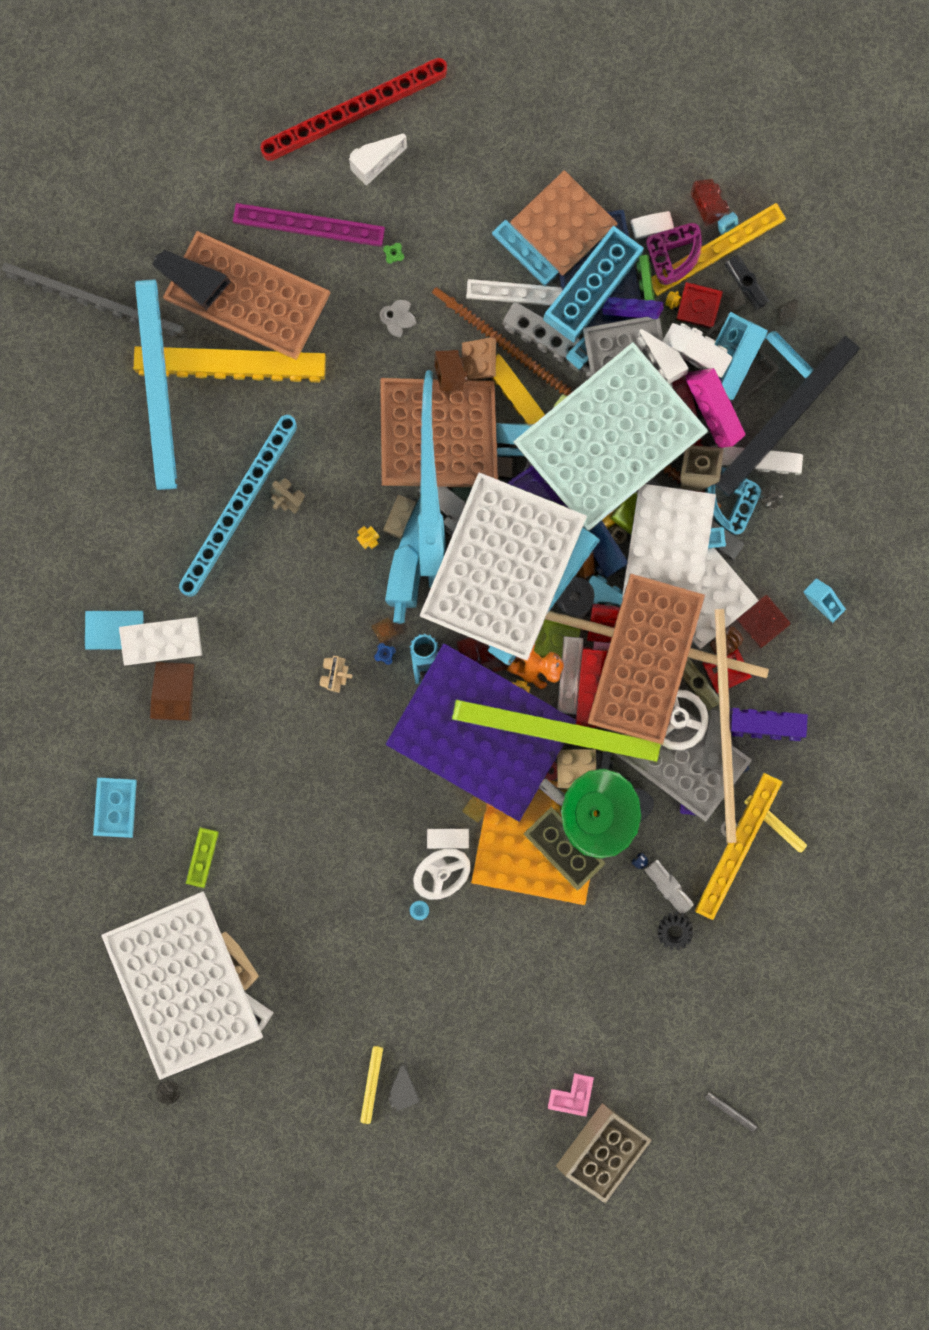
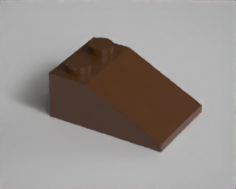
(172, 692)

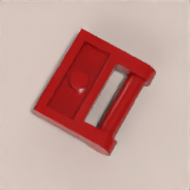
(734, 676)

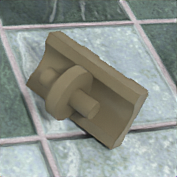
(284, 498)

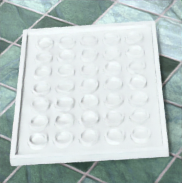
(503, 566)
(182, 986)

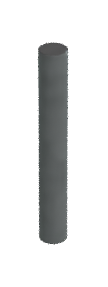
(730, 1111)

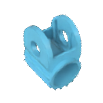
(422, 663)

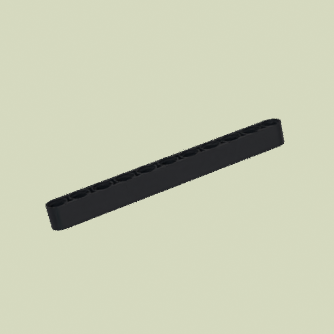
(787, 416)

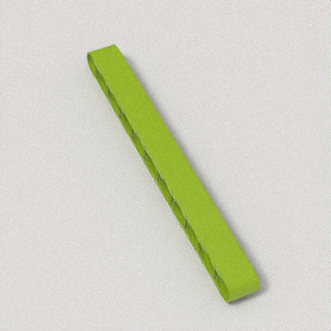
(555, 730)

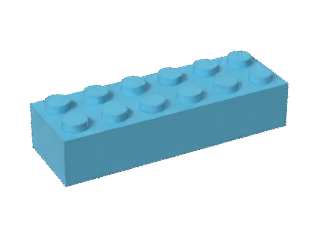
(593, 284)

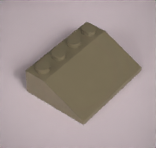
(603, 1152)

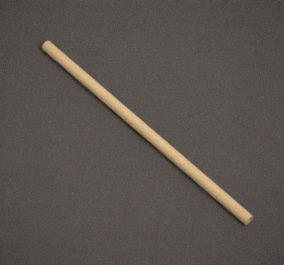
(693, 653)
(725, 725)

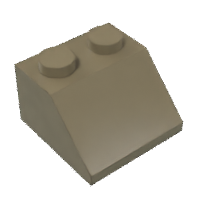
(701, 467)

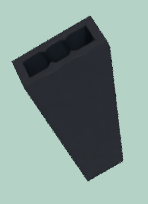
(194, 279)

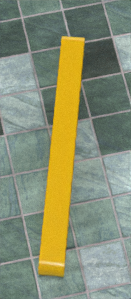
(523, 402)

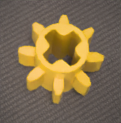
(367, 537)

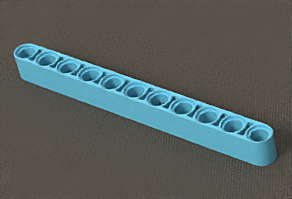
(156, 384)
(239, 496)

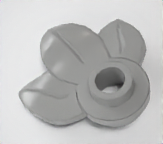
(400, 317)

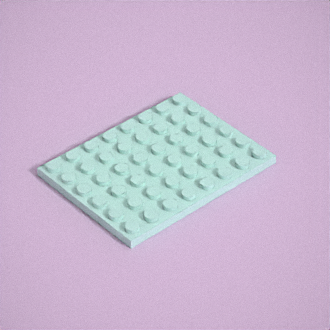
(610, 436)

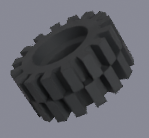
(675, 941)

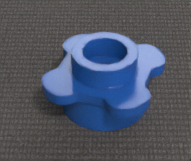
(381, 649)

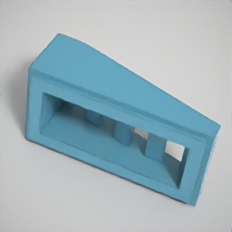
(576, 356)

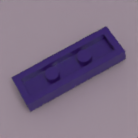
(632, 308)

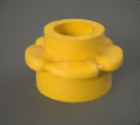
(673, 300)

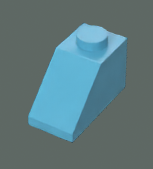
(824, 600)

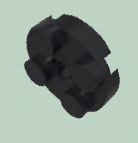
(585, 600)

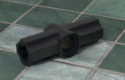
(740, 272)

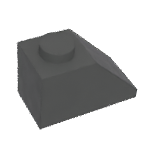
(403, 1091)

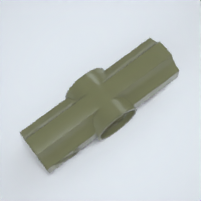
(705, 693)

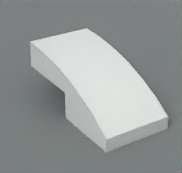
(651, 224)
(447, 838)

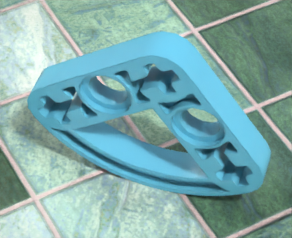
(742, 492)

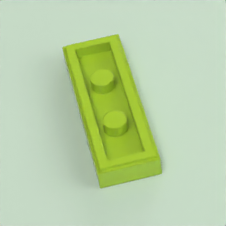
(202, 857)

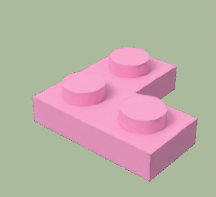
(575, 1101)

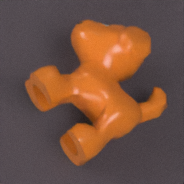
(549, 665)

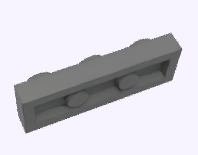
(713, 747)

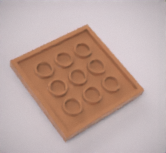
(563, 223)

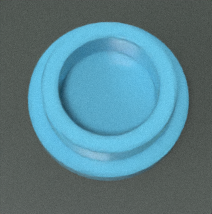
(419, 910)

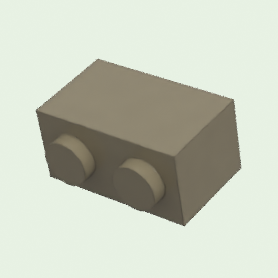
(399, 516)

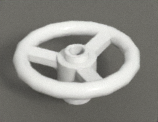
(677, 711)
(440, 872)

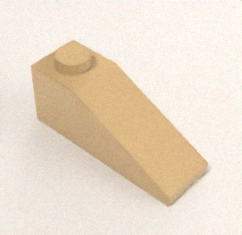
(241, 963)

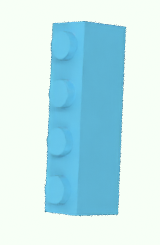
(742, 342)

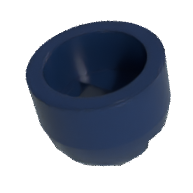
(641, 862)

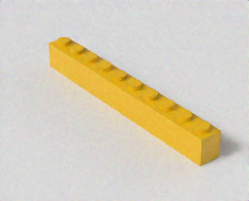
(238, 364)

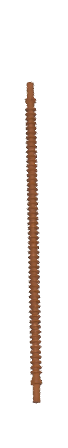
(451, 303)

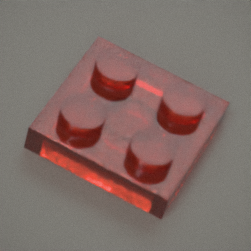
(763, 621)

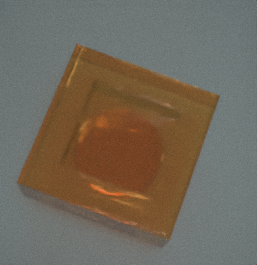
(384, 630)

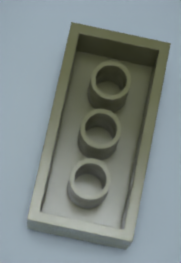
(551, 840)

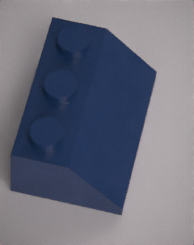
(607, 553)

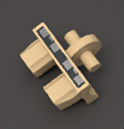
(337, 675)

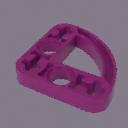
(664, 245)

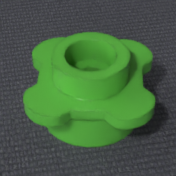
(393, 258)

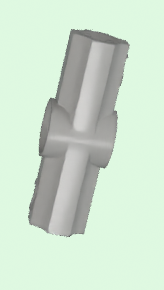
(669, 887)

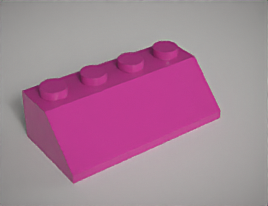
(715, 407)

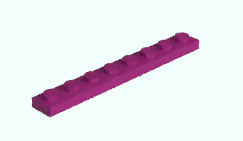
(308, 225)

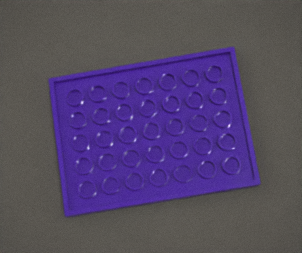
(483, 760)

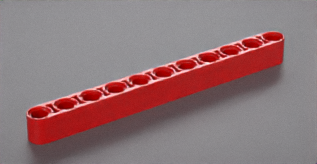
(360, 102)

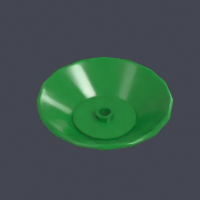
(616, 815)

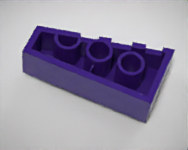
(768, 723)

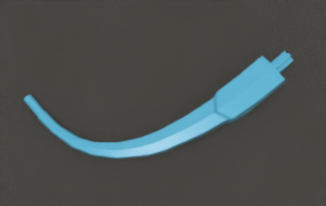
(430, 521)
(405, 572)

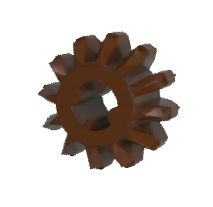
(733, 640)

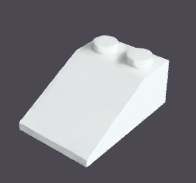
(376, 156)

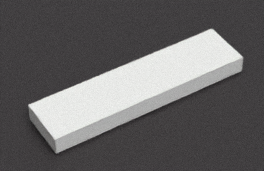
(570, 675)

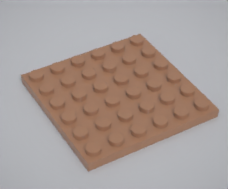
(461, 432)

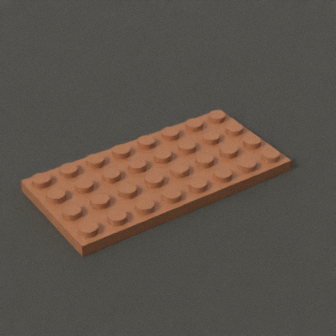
(260, 299)
(646, 658)

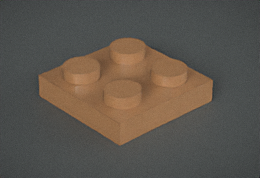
(479, 358)

